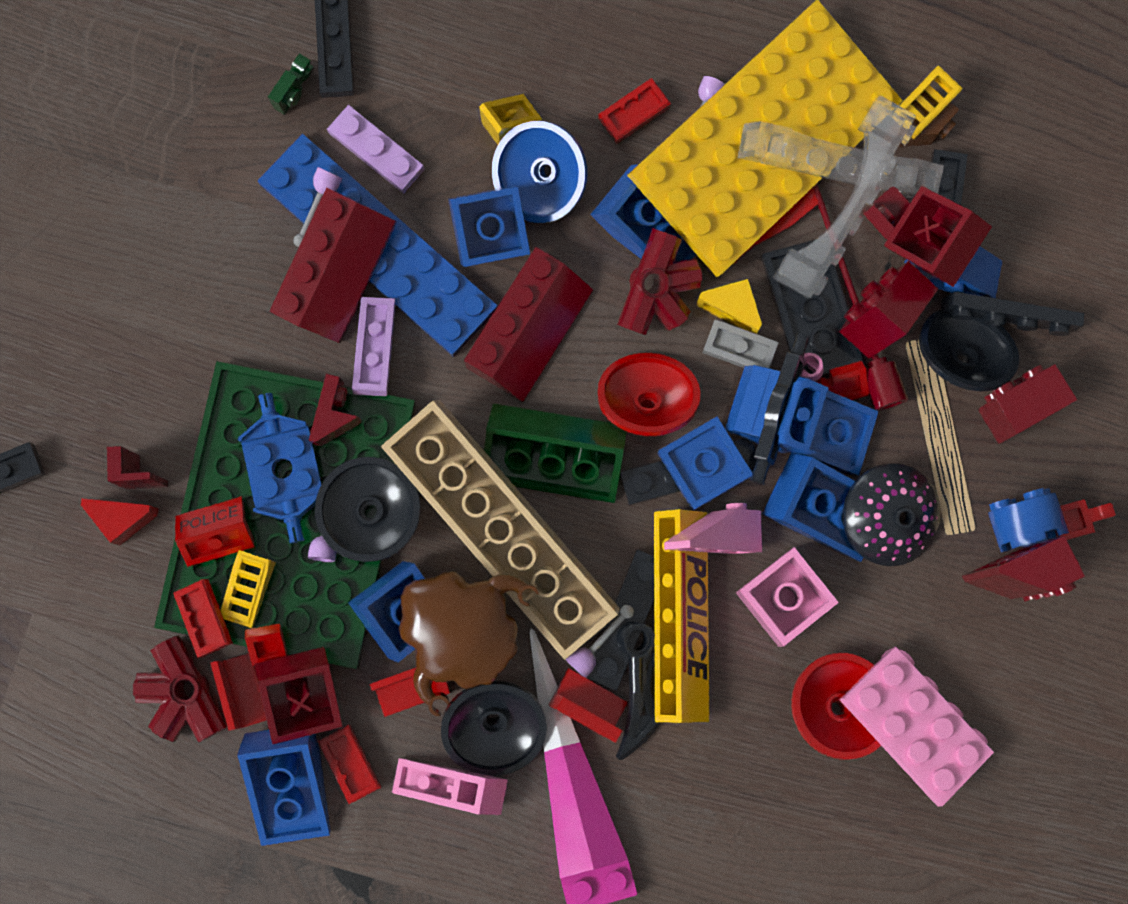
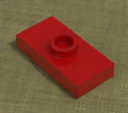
(634, 110)
(202, 618)
(349, 764)

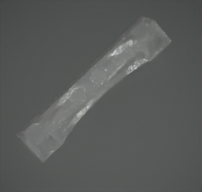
(883, 130)
(805, 154)

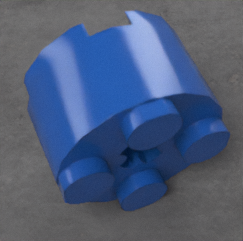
(1027, 520)

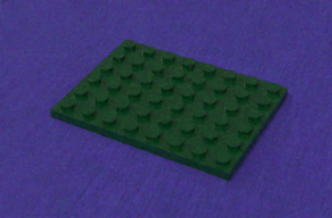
(302, 593)

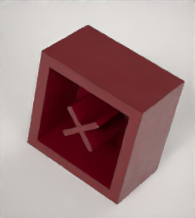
(938, 235)
(887, 309)
(1020, 406)
(298, 695)

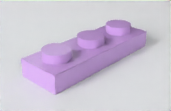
(375, 149)
(373, 346)

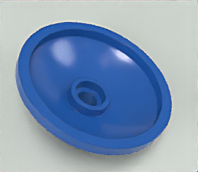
(522, 161)

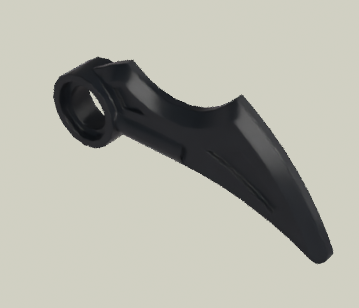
(641, 709)

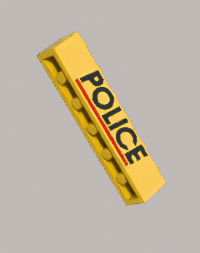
(680, 624)

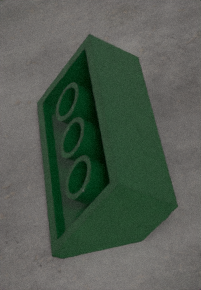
(556, 452)

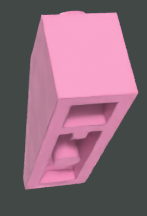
(722, 531)
(450, 787)

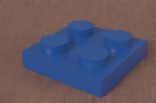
(705, 463)

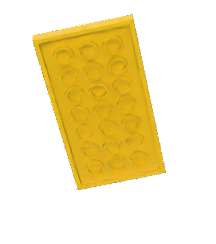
(801, 80)

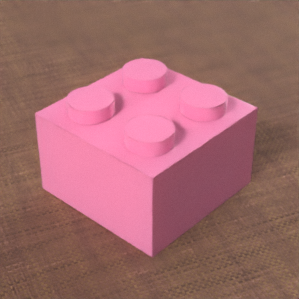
(787, 597)

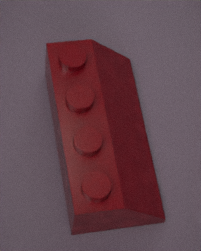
(333, 266)
(528, 325)
(1030, 572)

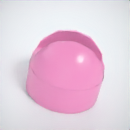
(815, 364)

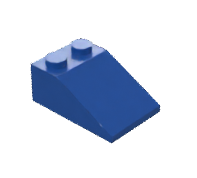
(631, 217)
(811, 502)
(284, 787)

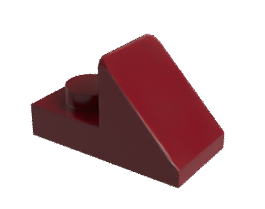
(886, 211)
(328, 422)

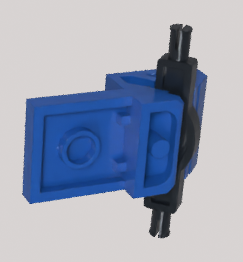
(798, 417)

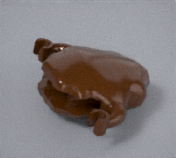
(459, 630)

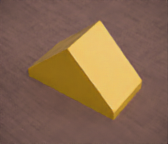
(505, 114)
(732, 304)

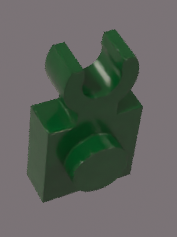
(288, 88)

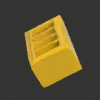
(946, 83)
(234, 585)

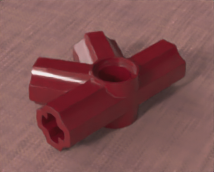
(668, 279)
(168, 690)

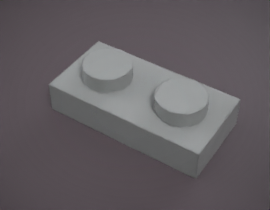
(739, 346)

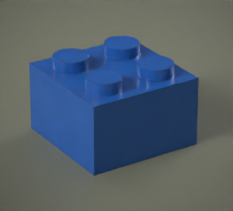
(489, 226)
(382, 612)

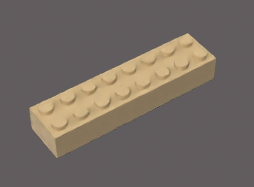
(500, 527)

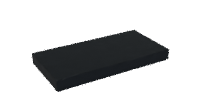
(815, 317)

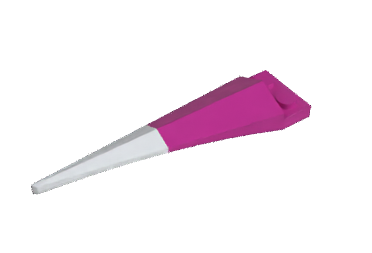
(587, 844)

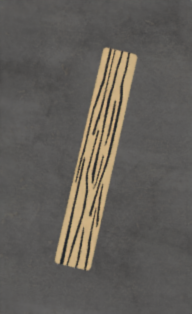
(941, 444)

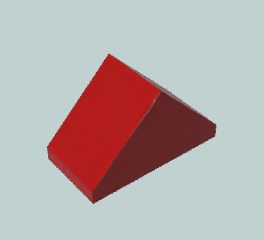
(118, 519)

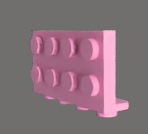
(917, 725)

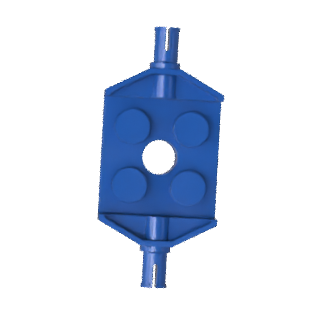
(266, 444)

